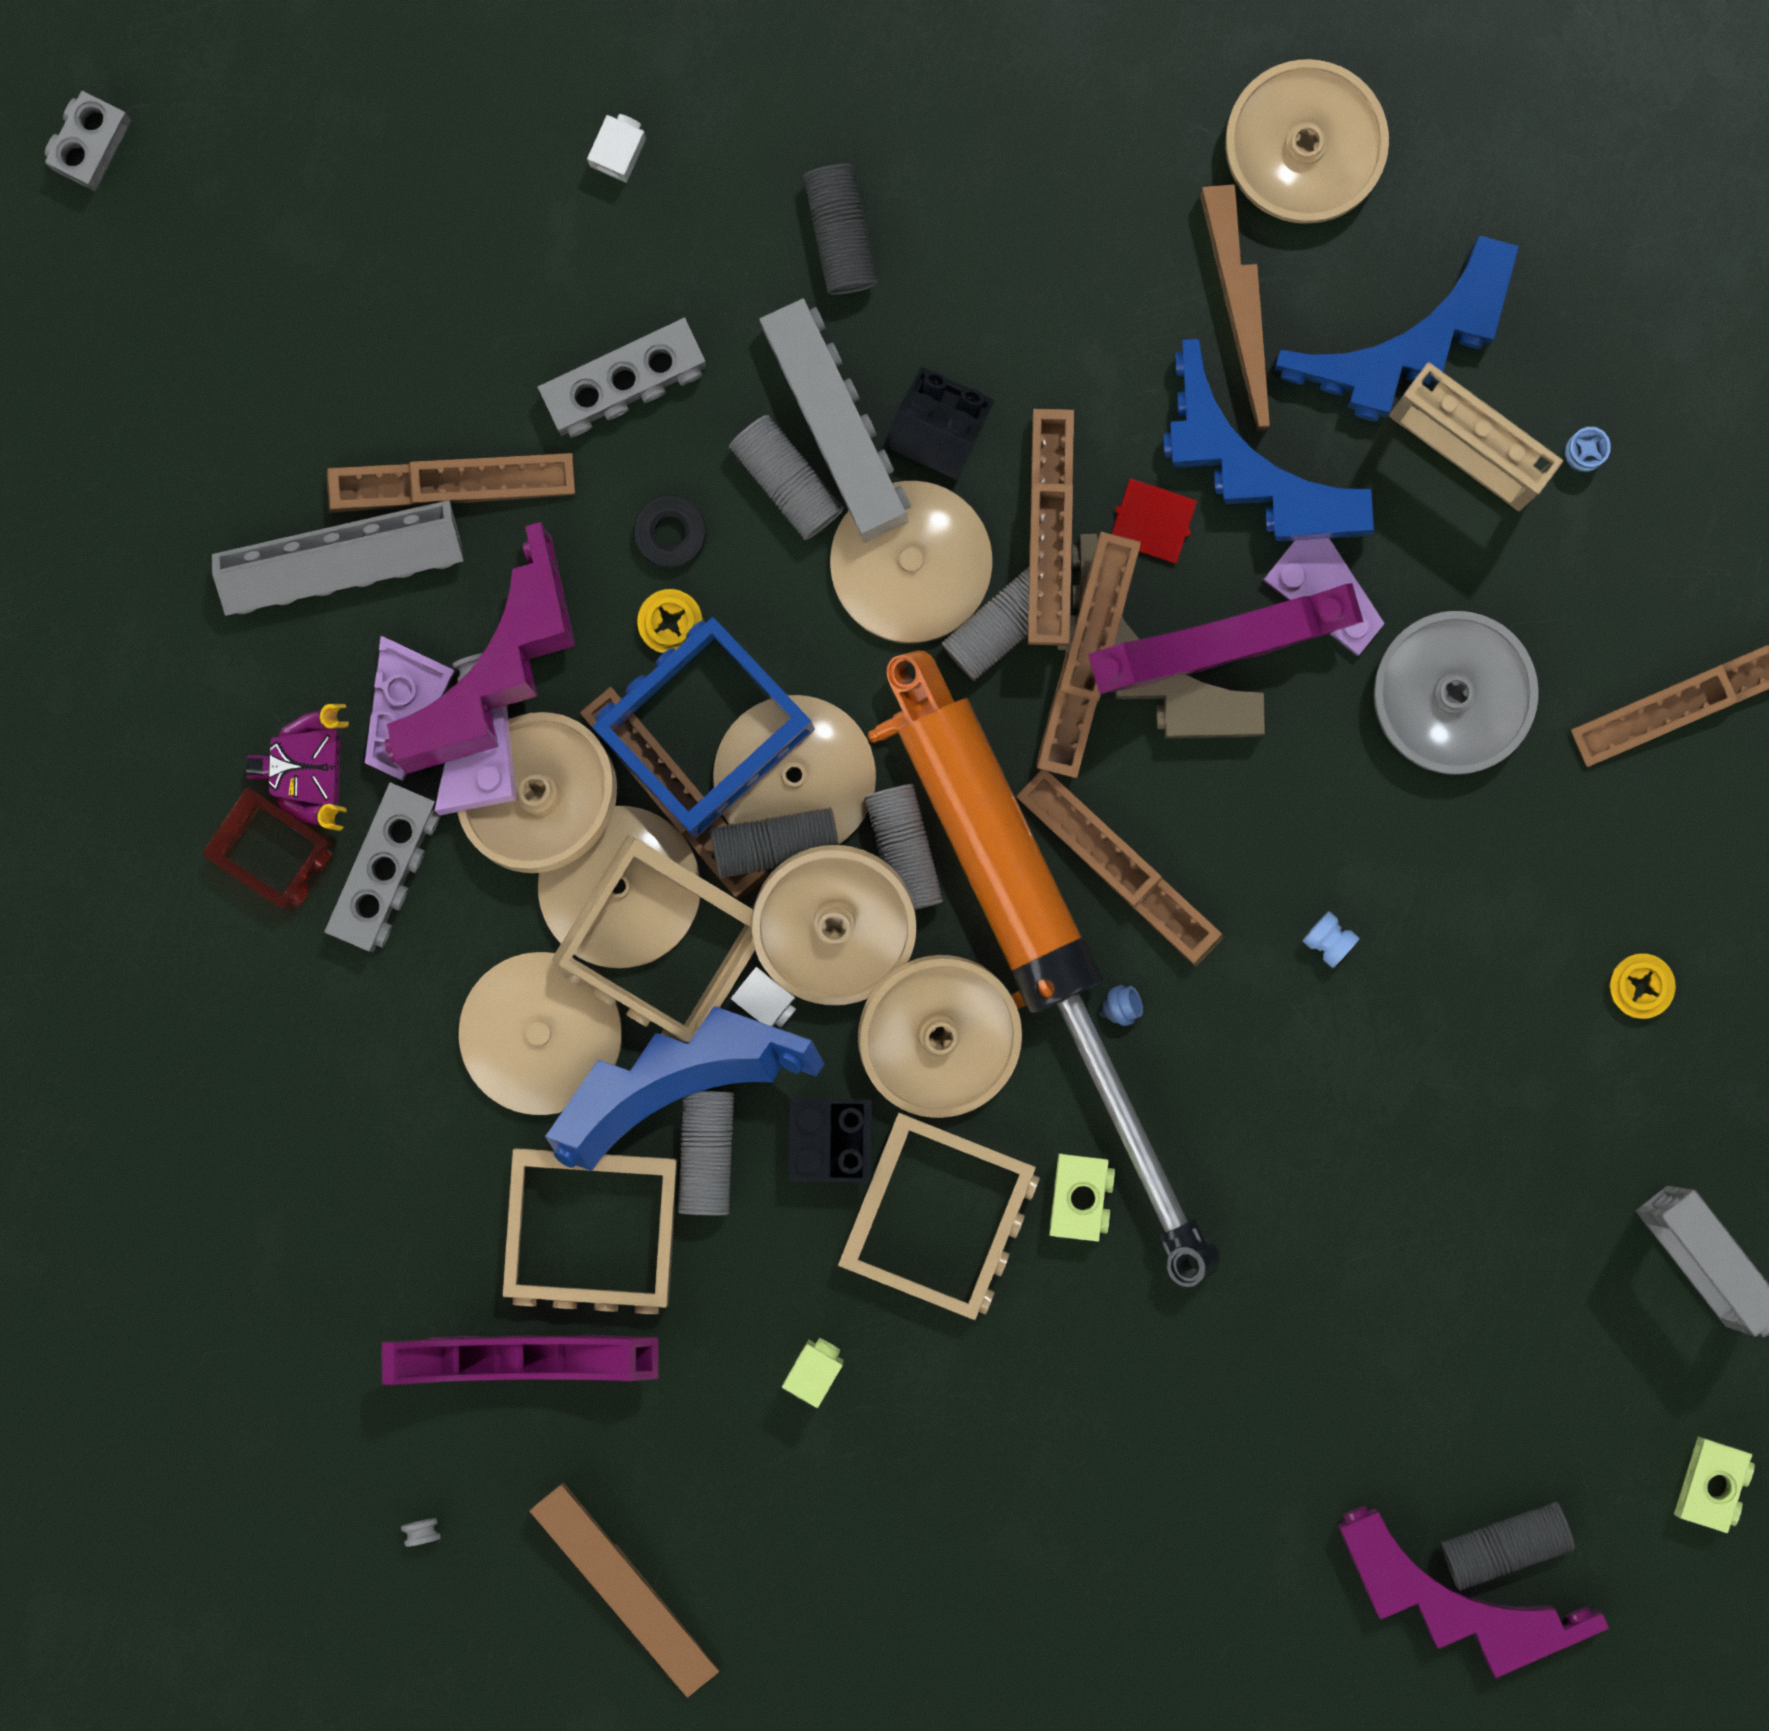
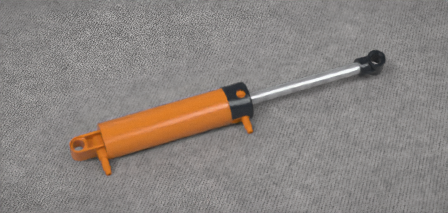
(1025, 911)

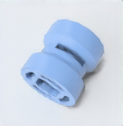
(1590, 442)
(1329, 938)

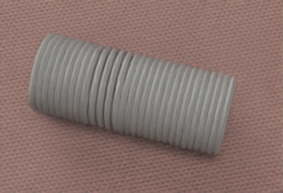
(785, 473)
(991, 629)
(909, 857)
(707, 1158)

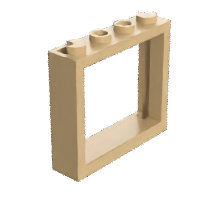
(1475, 438)
(609, 991)
(996, 1257)
(603, 1299)

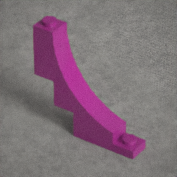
(530, 627)
(1224, 641)
(1504, 1633)

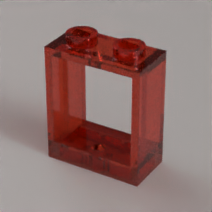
(233, 828)

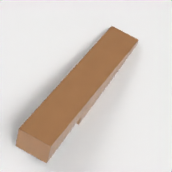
(1241, 295)
(452, 480)
(1051, 527)
(1093, 631)
(1673, 707)
(656, 759)
(1120, 867)
(624, 1589)

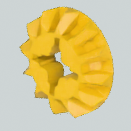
(650, 618)
(1661, 982)

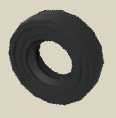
(670, 507)

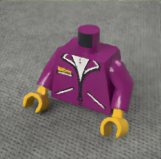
(305, 767)

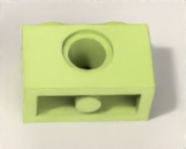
(1072, 1173)
(814, 1371)
(1706, 1462)

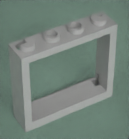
(1709, 1258)

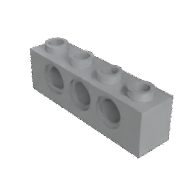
(673, 340)
(346, 918)

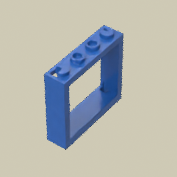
(742, 777)

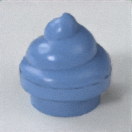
(1122, 1005)

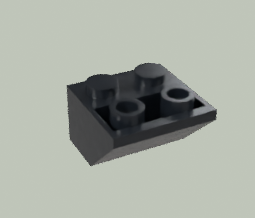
(938, 423)
(830, 1140)

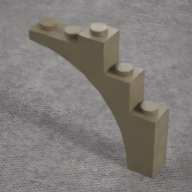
(1189, 705)

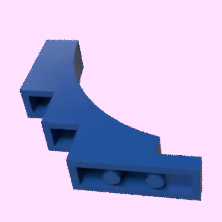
(720, 1053)

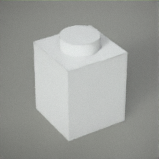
(617, 147)
(764, 999)

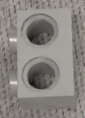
(98, 144)

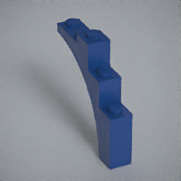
(1373, 373)
(1299, 507)

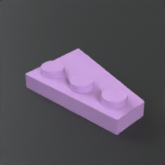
(1316, 567)
(402, 687)
(481, 777)

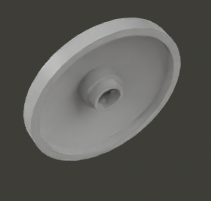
(1456, 692)

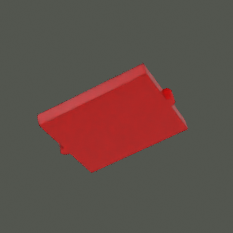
(1155, 519)

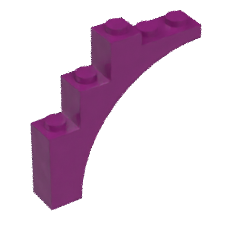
(520, 1358)

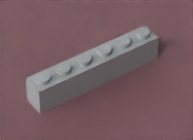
(834, 420)
(337, 558)

